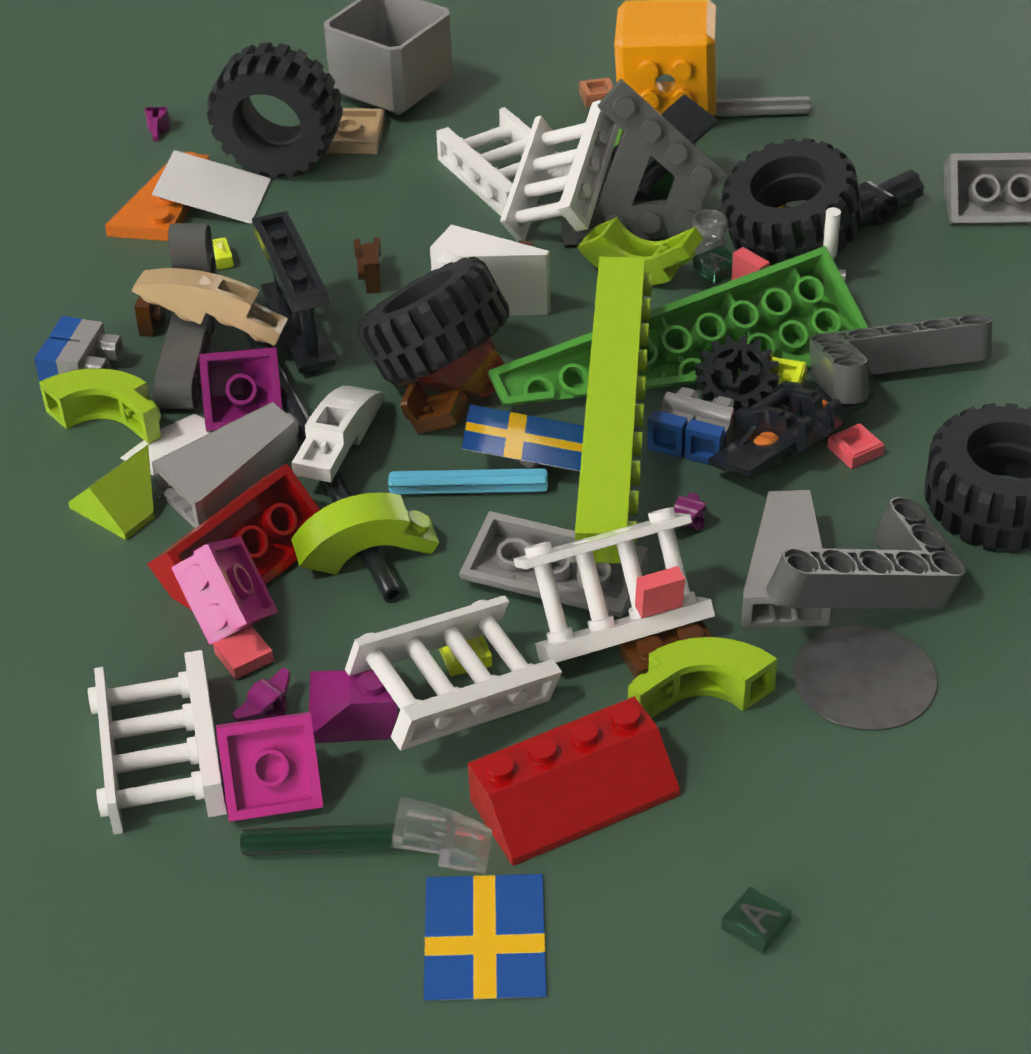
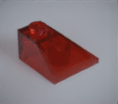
(467, 373)

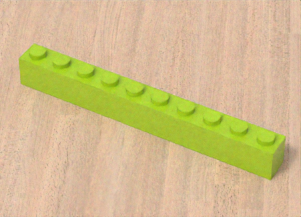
(611, 402)

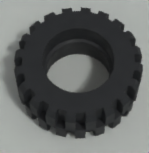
(291, 79)
(787, 175)
(433, 320)
(964, 482)

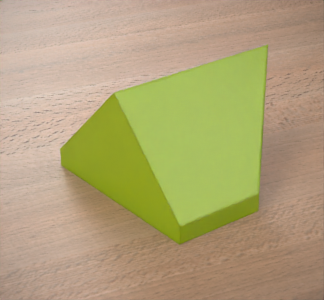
(120, 498)

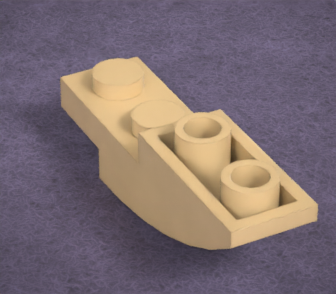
(200, 293)

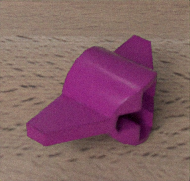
(157, 121)
(691, 505)
(265, 698)

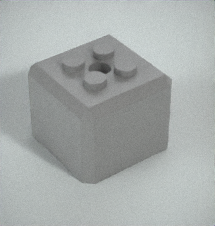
(389, 51)

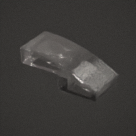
(438, 830)

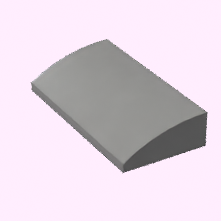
(505, 538)

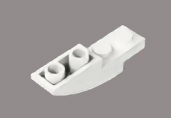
(333, 428)

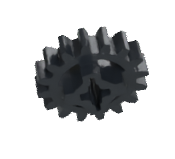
(722, 365)

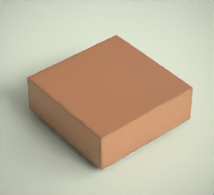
(594, 90)

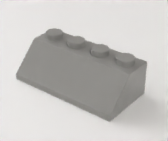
(988, 188)

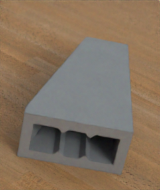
(225, 462)
(785, 524)

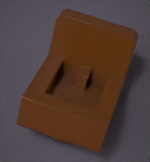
(432, 412)

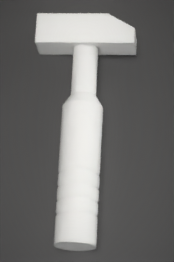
(831, 234)

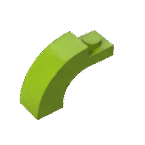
(661, 257)
(102, 395)
(359, 524)
(705, 668)

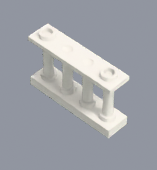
(477, 169)
(579, 187)
(603, 629)
(453, 706)
(198, 750)

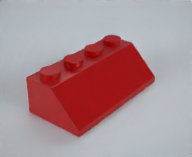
(264, 518)
(572, 780)

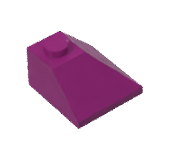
(238, 384)
(350, 707)

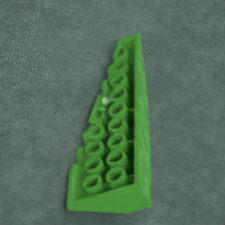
(772, 305)

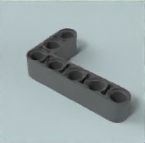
(846, 358)
(178, 371)
(908, 572)

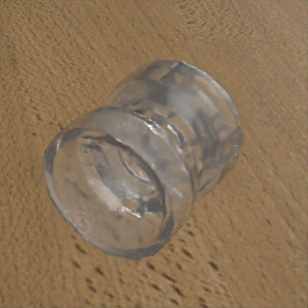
(713, 228)

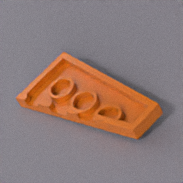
(148, 215)

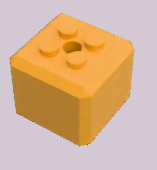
(668, 40)

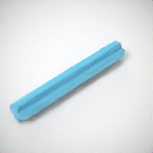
(468, 481)

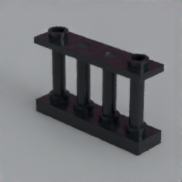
(294, 291)

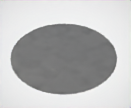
(864, 677)

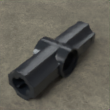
(882, 200)

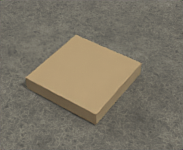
(358, 131)

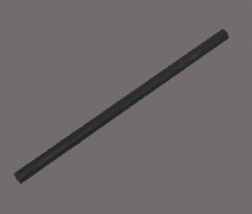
(337, 489)

